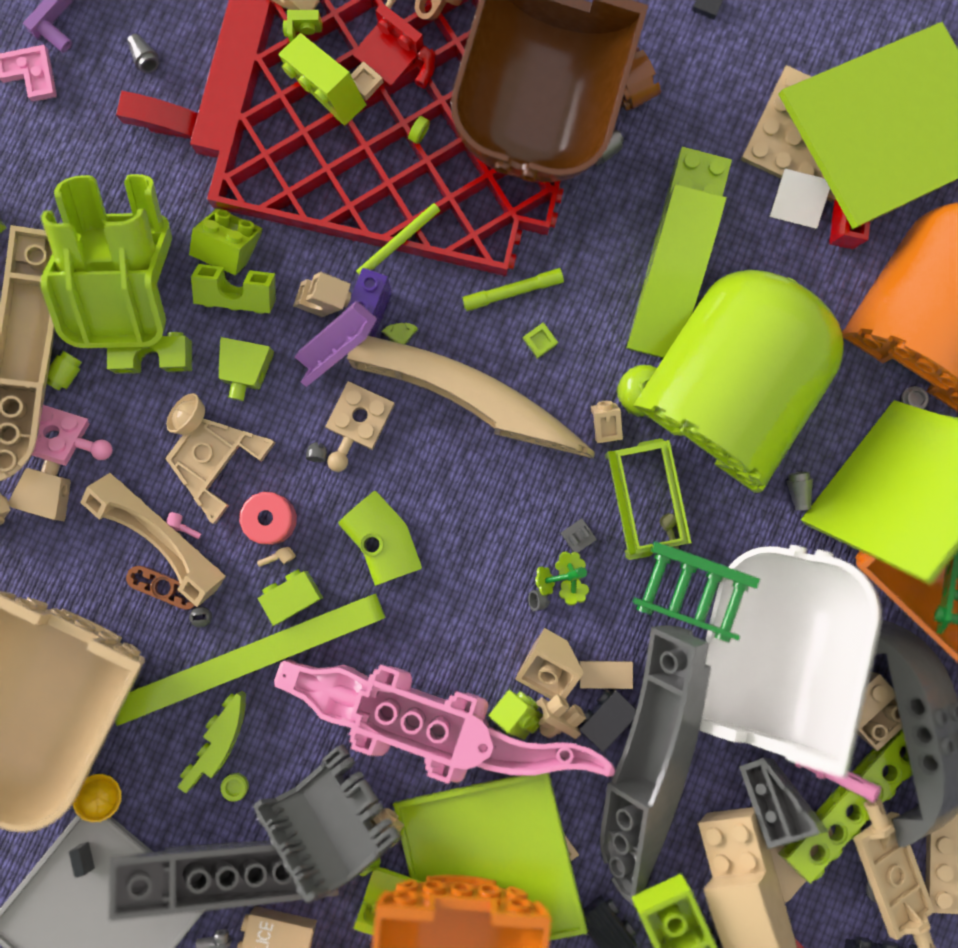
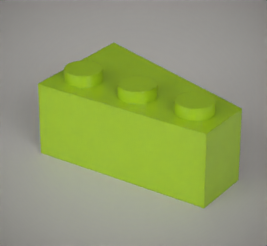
(322, 78)

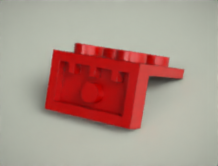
(389, 46)

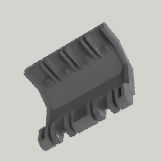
(327, 827)

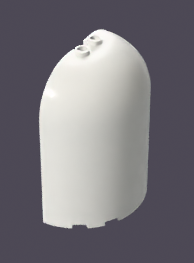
(799, 660)

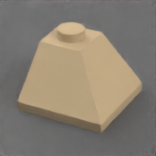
(550, 666)

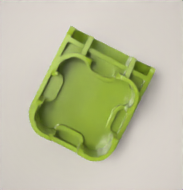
(106, 265)

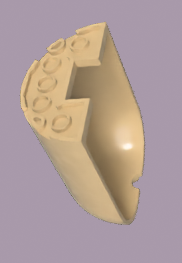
(57, 705)

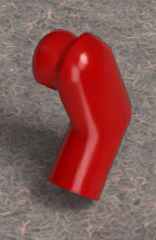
(428, 67)

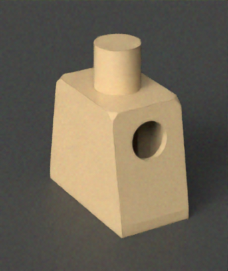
(42, 492)

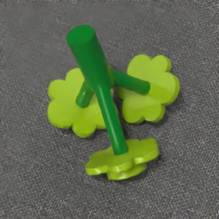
(570, 568)

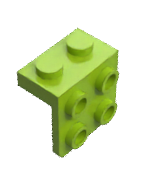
(380, 881)

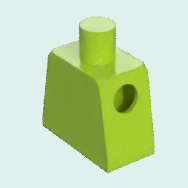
(243, 365)

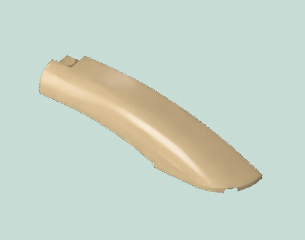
(23, 359)
(487, 398)

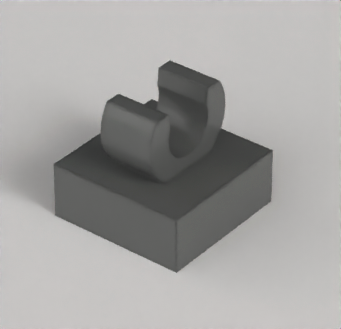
(578, 536)

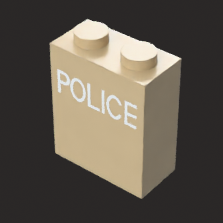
(276, 930)

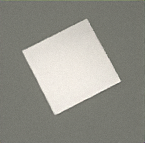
(800, 198)

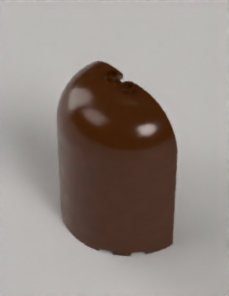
(544, 83)

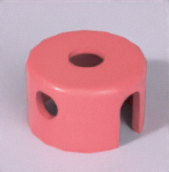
(283, 518)

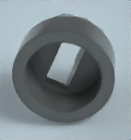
(316, 452)
(537, 601)
(199, 611)

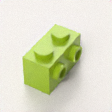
(289, 597)
(517, 714)

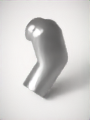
(220, 940)

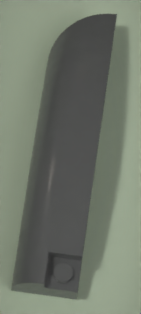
(655, 757)

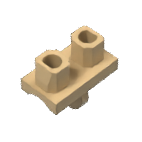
(558, 717)

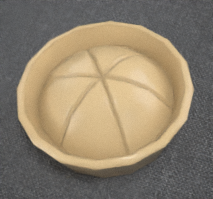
(186, 415)

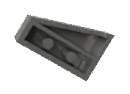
(779, 805)

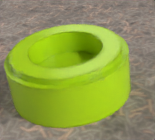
(419, 130)
(234, 787)

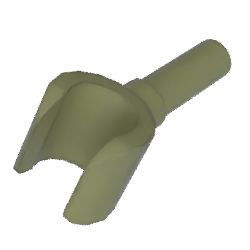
(667, 522)

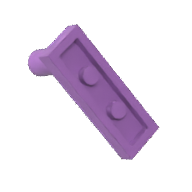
(41, 20)

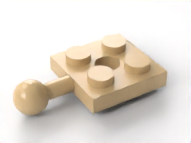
(363, 433)

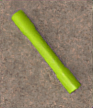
(540, 281)

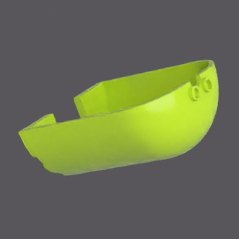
(747, 372)

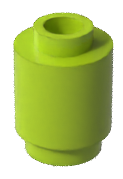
(63, 371)

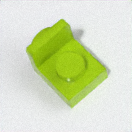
(301, 21)

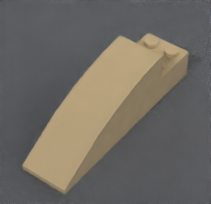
(744, 884)

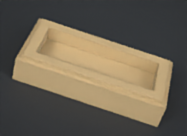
(606, 674)

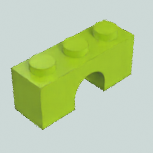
(213, 289)
(173, 353)

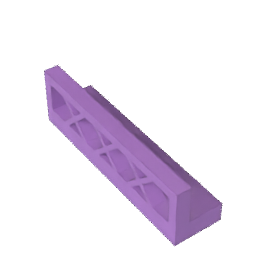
(335, 341)

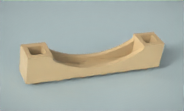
(114, 501)

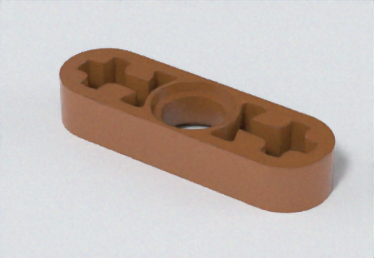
(143, 586)

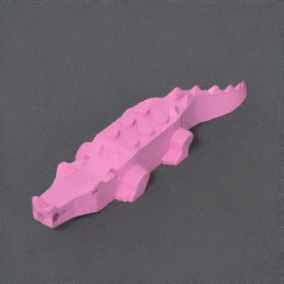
(445, 732)

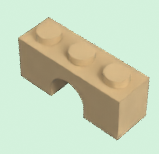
(323, 295)

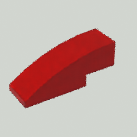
(156, 115)

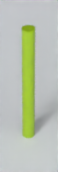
(400, 238)

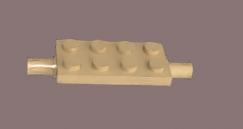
(894, 878)

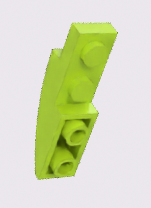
(222, 735)

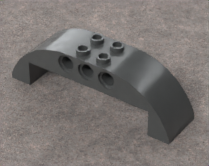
(930, 730)

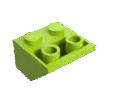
(224, 240)

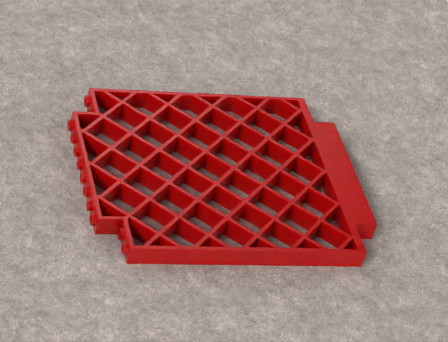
(227, 113)

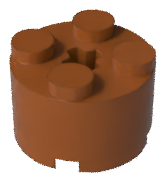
(640, 82)

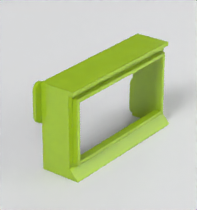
(633, 550)

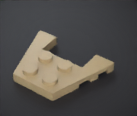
(204, 454)

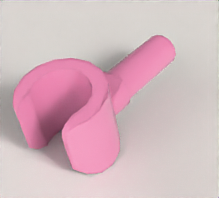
(174, 521)

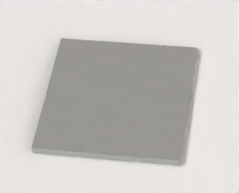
(72, 912)

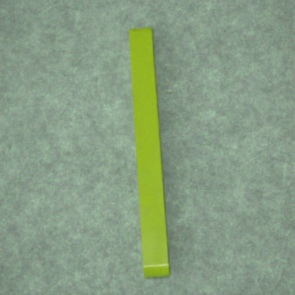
(250, 658)

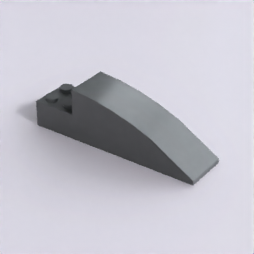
(198, 879)

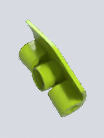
(396, 548)

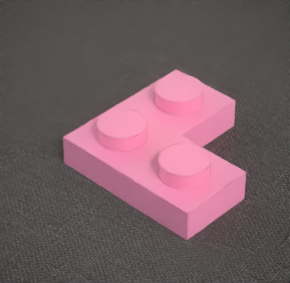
(33, 66)

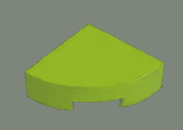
(400, 332)

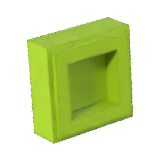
(540, 340)

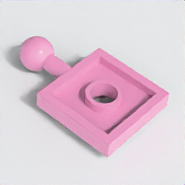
(71, 430)

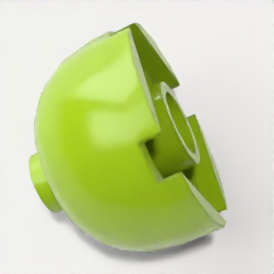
(632, 385)

